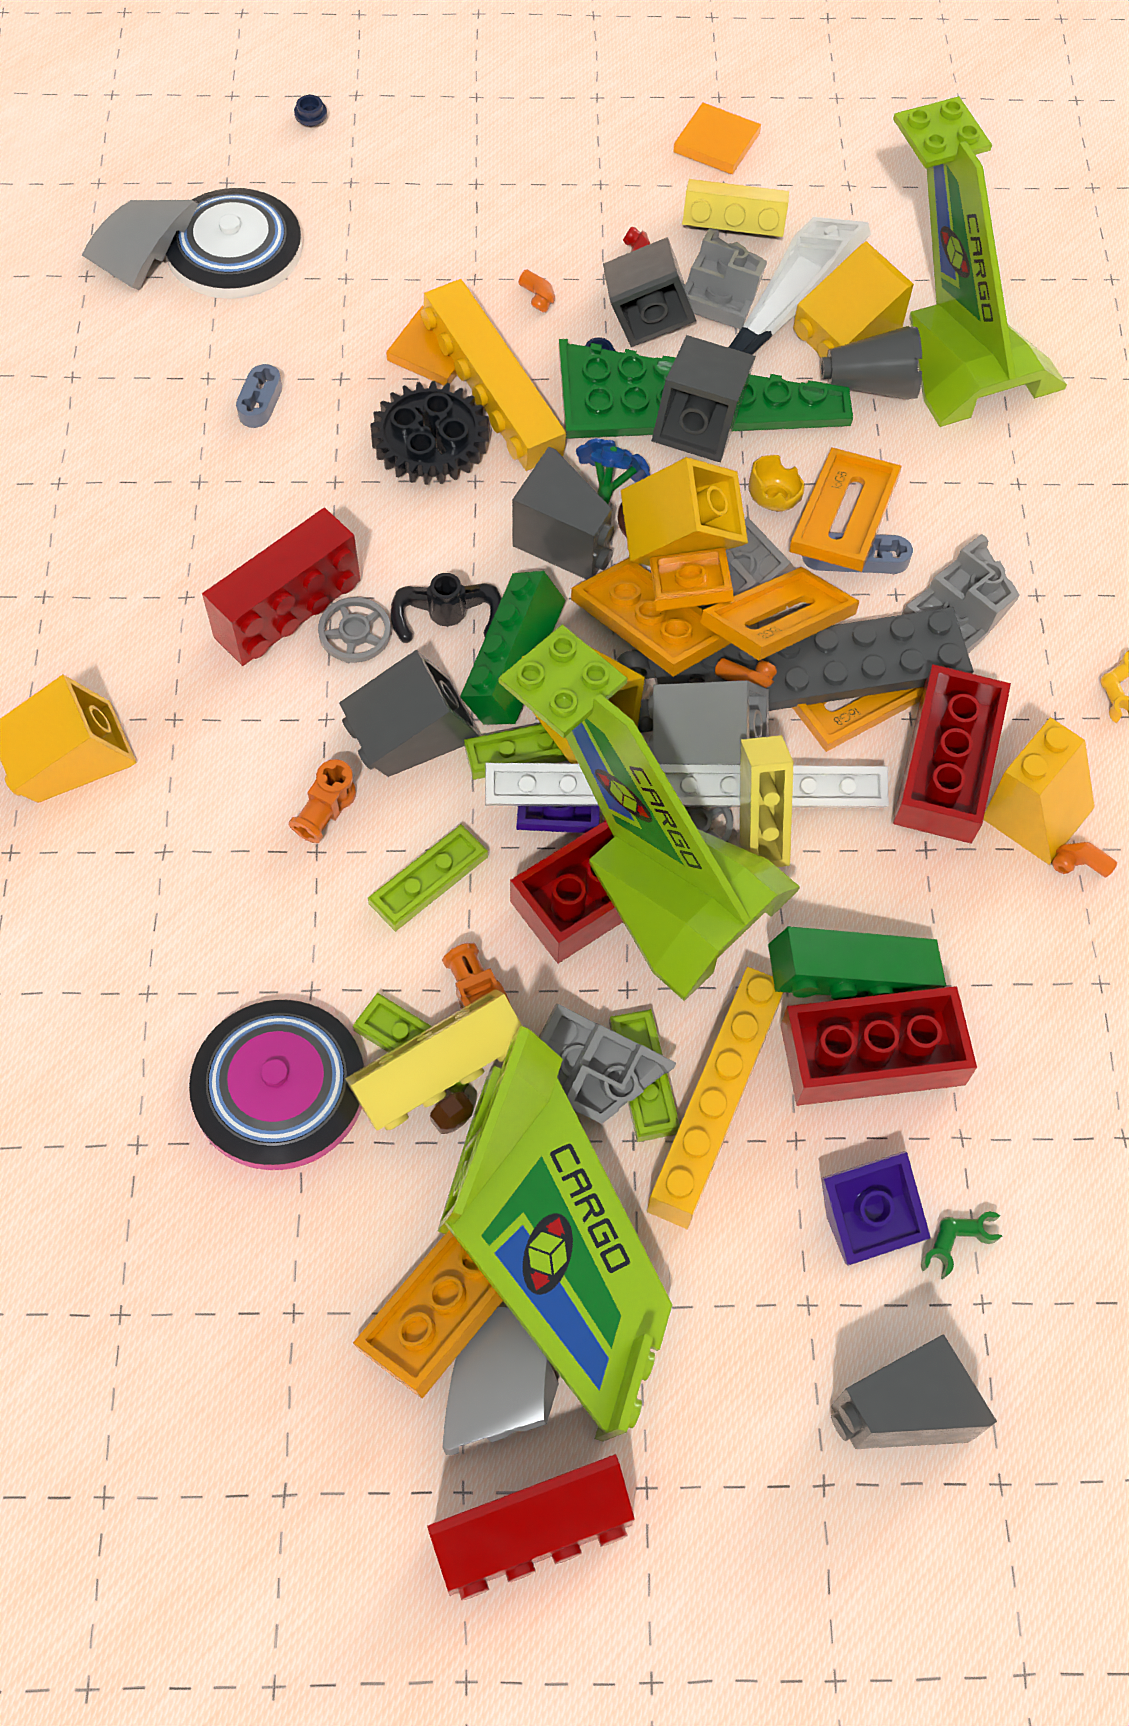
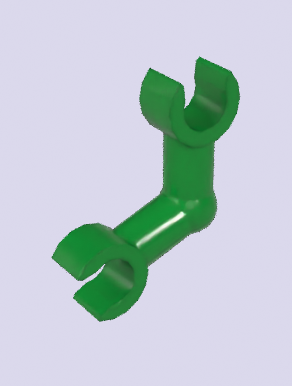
(952, 1227)

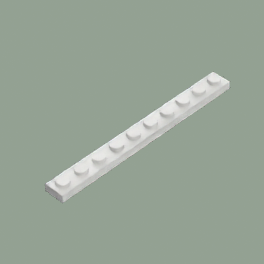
(694, 784)

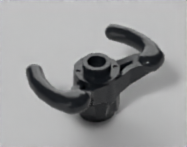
(444, 600)

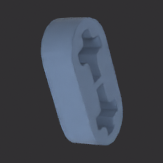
(266, 397)

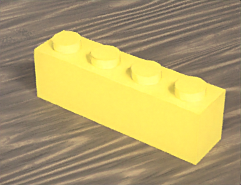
(435, 1061)

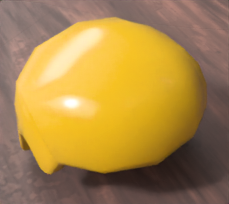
(775, 485)

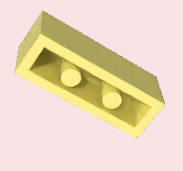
(735, 207)
(766, 798)

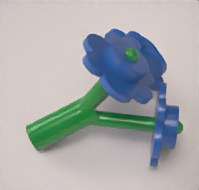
(605, 453)

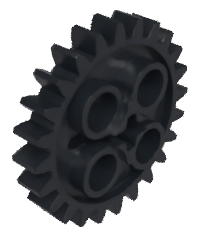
(411, 447)

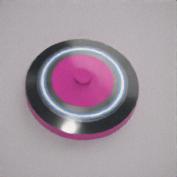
(276, 1085)

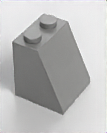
(706, 721)

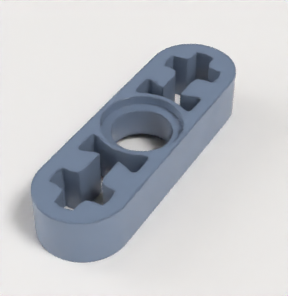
(883, 564)

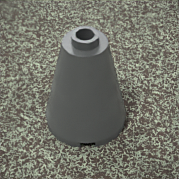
(878, 364)

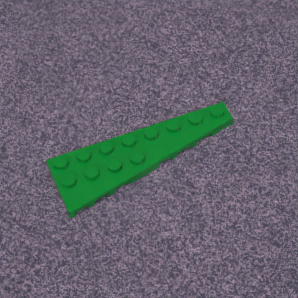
(621, 396)

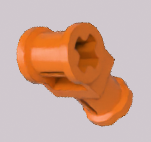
(326, 800)
(470, 976)

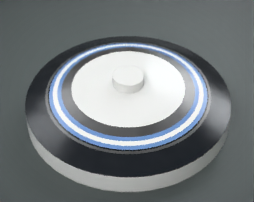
(236, 244)

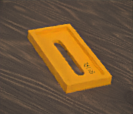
(838, 472)
(827, 608)
(855, 718)

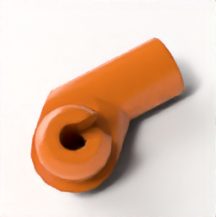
(540, 287)
(735, 672)
(1080, 854)

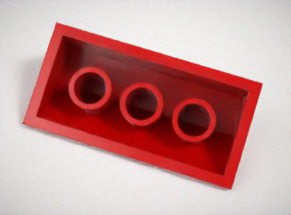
(532, 1526)

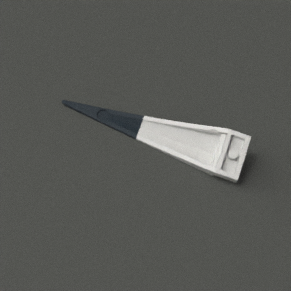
(807, 261)

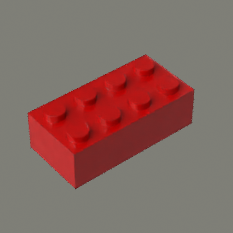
(282, 586)
(952, 754)
(565, 898)
(877, 1045)

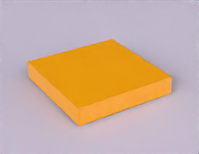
(717, 138)
(420, 352)
(691, 579)

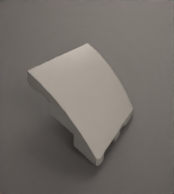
(137, 236)
(724, 280)
(754, 562)
(974, 588)
(599, 1065)
(498, 1385)

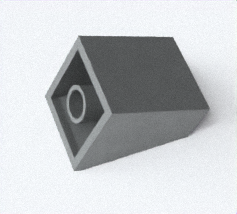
(648, 292)
(702, 398)
(562, 518)
(407, 716)
(913, 1402)

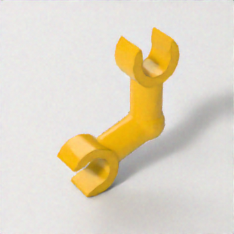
(1111, 683)

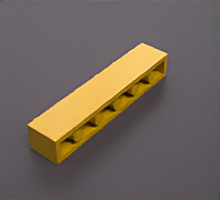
(492, 373)
(715, 1100)

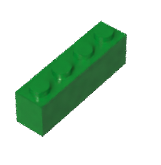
(520, 623)
(852, 963)

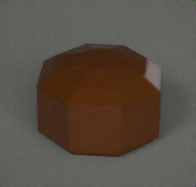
(451, 1113)

